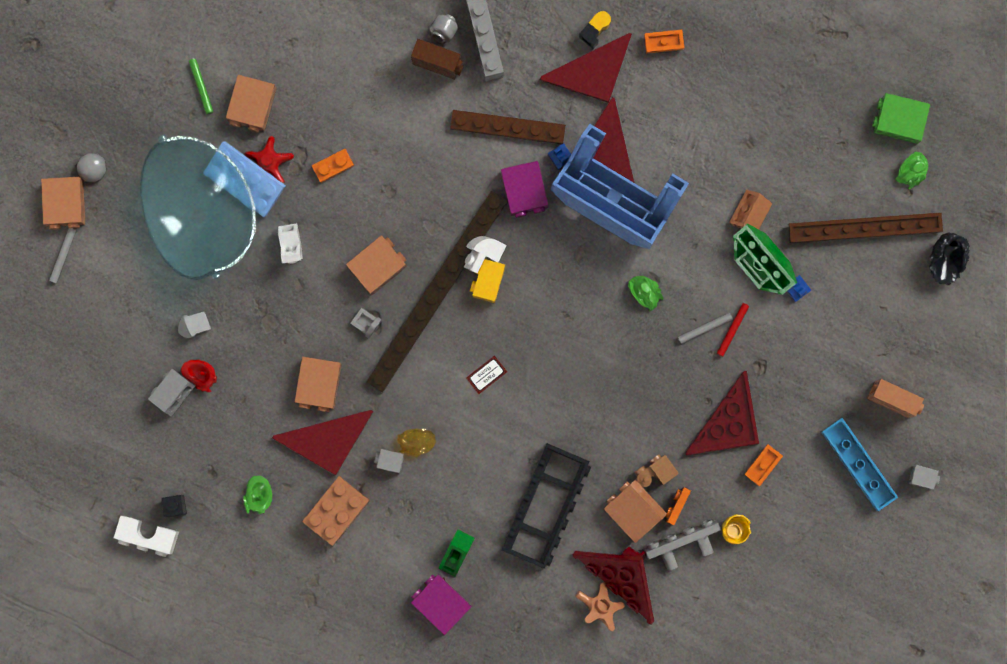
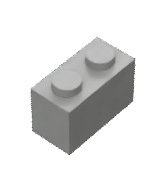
(171, 392)

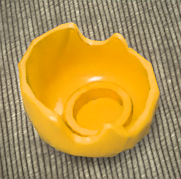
(736, 529)

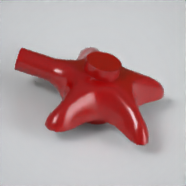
(269, 159)

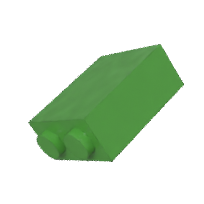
(901, 118)

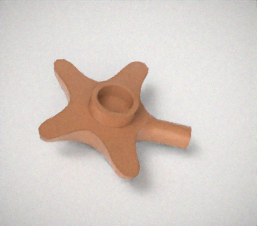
(600, 607)

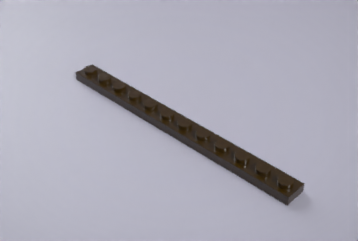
(435, 293)

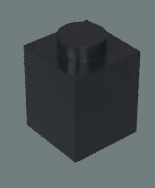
(174, 506)

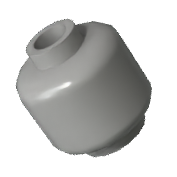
(443, 28)

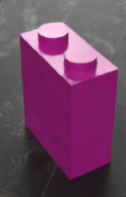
(524, 189)
(440, 603)

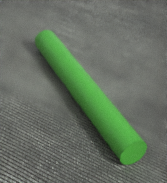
(201, 86)

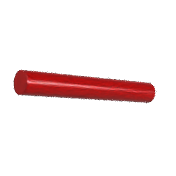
(732, 330)

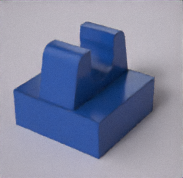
(559, 156)
(799, 289)

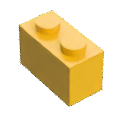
(488, 281)

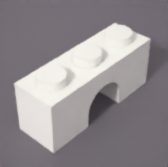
(129, 532)

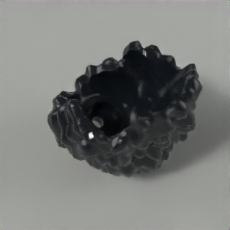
(949, 258)

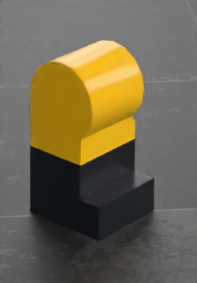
(598, 23)

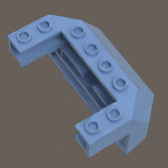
(611, 198)

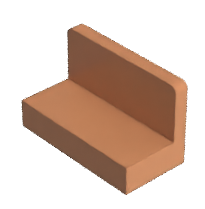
(751, 210)

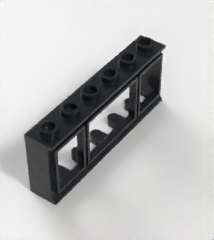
(568, 506)

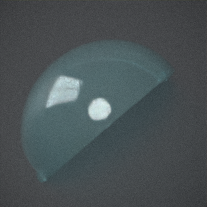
(196, 207)

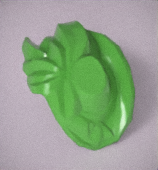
(913, 170)
(645, 291)
(258, 495)

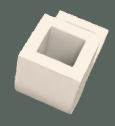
(290, 243)
(481, 248)

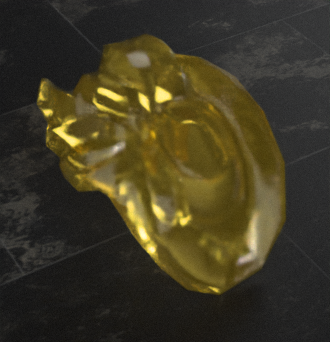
(416, 442)

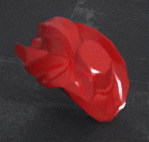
(200, 374)

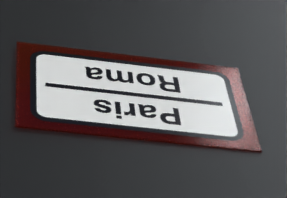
(486, 374)

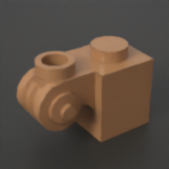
(660, 468)

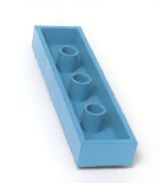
(859, 464)

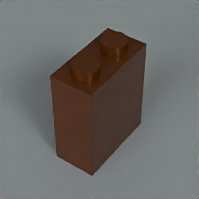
(437, 59)

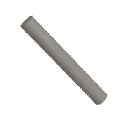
(62, 255)
(704, 328)

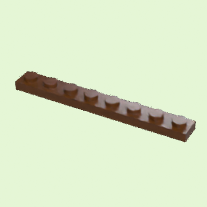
(865, 227)

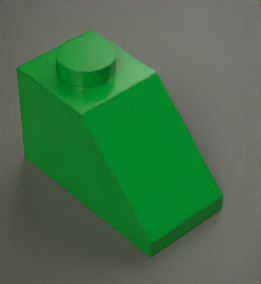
(456, 553)

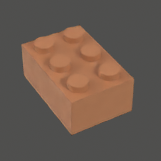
(336, 511)

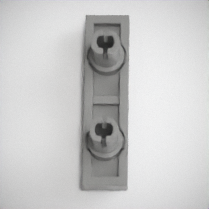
(689, 535)

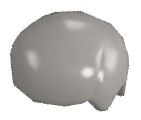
(91, 167)

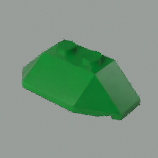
(763, 261)

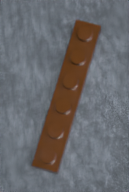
(507, 127)

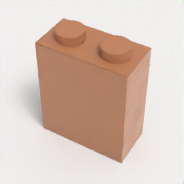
(250, 103)
(63, 202)
(377, 264)
(318, 384)
(896, 399)
(634, 510)

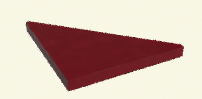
(593, 72)
(613, 149)
(730, 424)
(326, 442)
(623, 576)

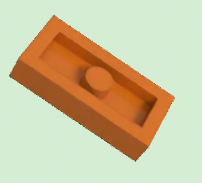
(664, 41)
(332, 165)
(763, 465)
(680, 498)

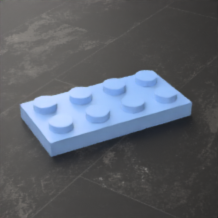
(263, 186)

